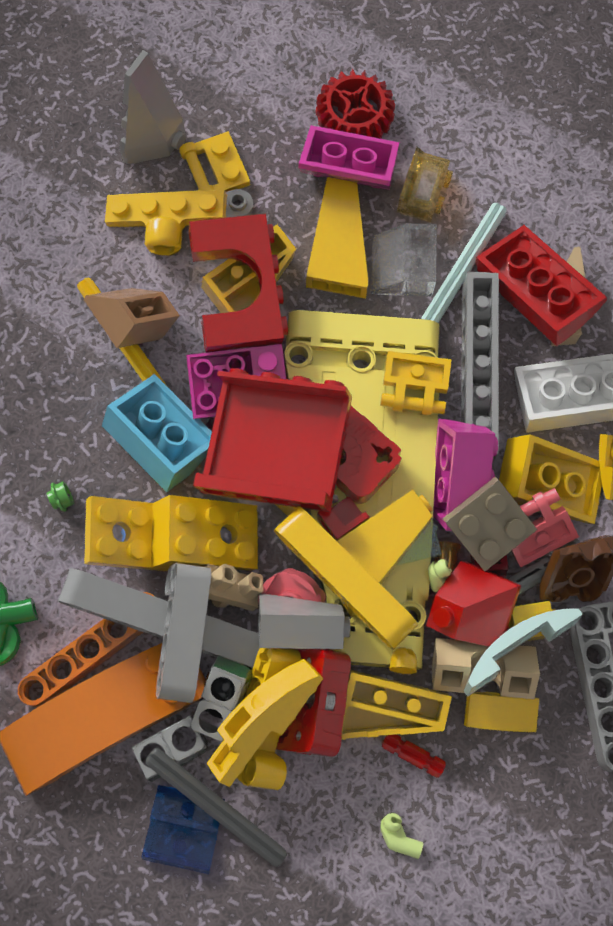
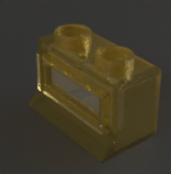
(423, 186)

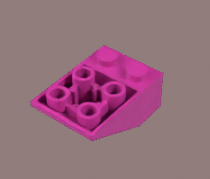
(203, 370)

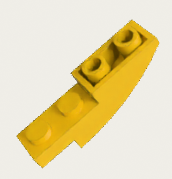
(265, 709)

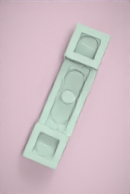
(549, 623)

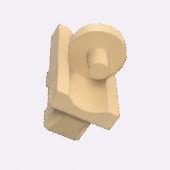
(234, 588)

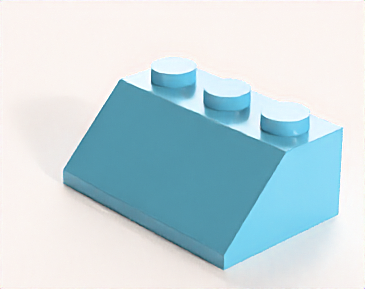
(158, 432)

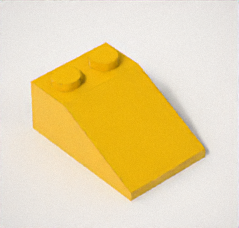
(539, 466)

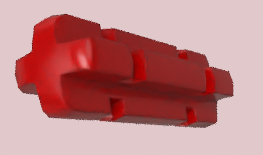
(414, 755)

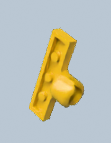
(164, 214)

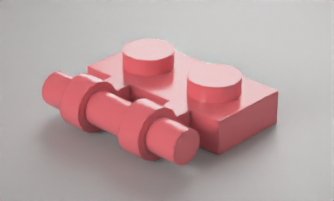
(552, 532)

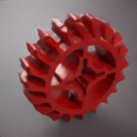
(350, 93)

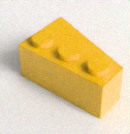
(235, 285)
(391, 707)

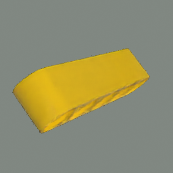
(346, 578)

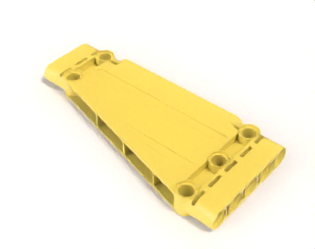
(331, 346)

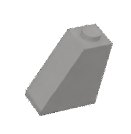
(300, 623)

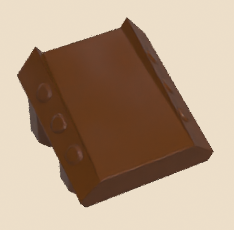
(579, 570)

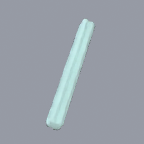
(465, 263)

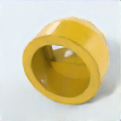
(403, 661)

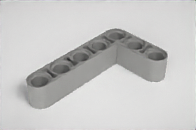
(589, 672)

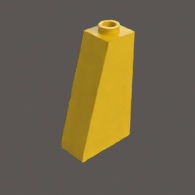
(338, 246)
(388, 536)

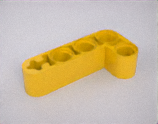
(266, 767)

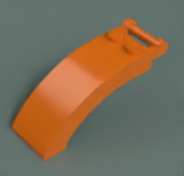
(88, 720)

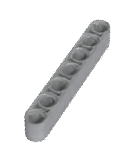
(148, 615)

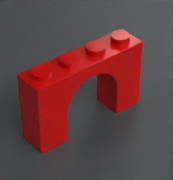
(247, 241)

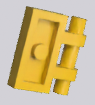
(416, 373)

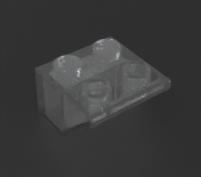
(405, 260)

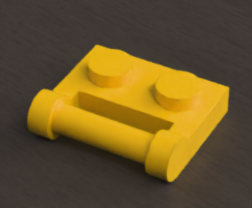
(222, 159)

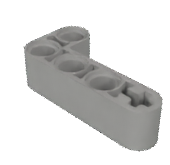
(183, 631)

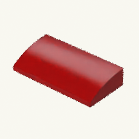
(541, 284)

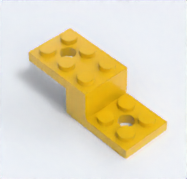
(170, 533)

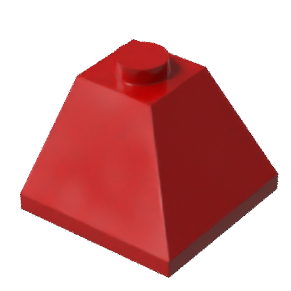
(473, 605)

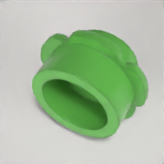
(59, 496)

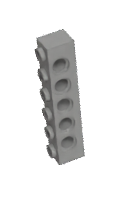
(480, 351)

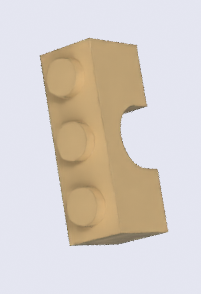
(456, 659)

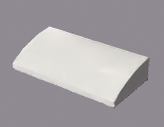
(566, 392)

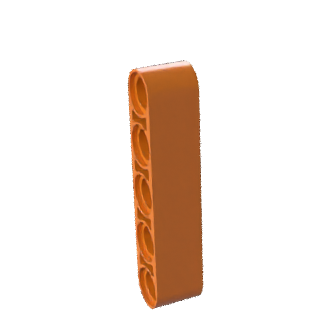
(75, 655)

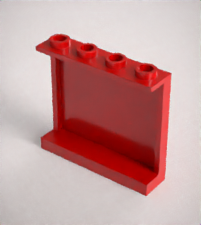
(276, 440)

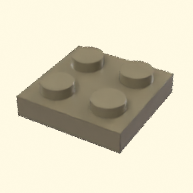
(490, 524)

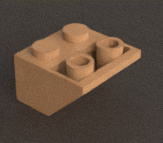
(133, 315)

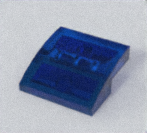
(180, 832)

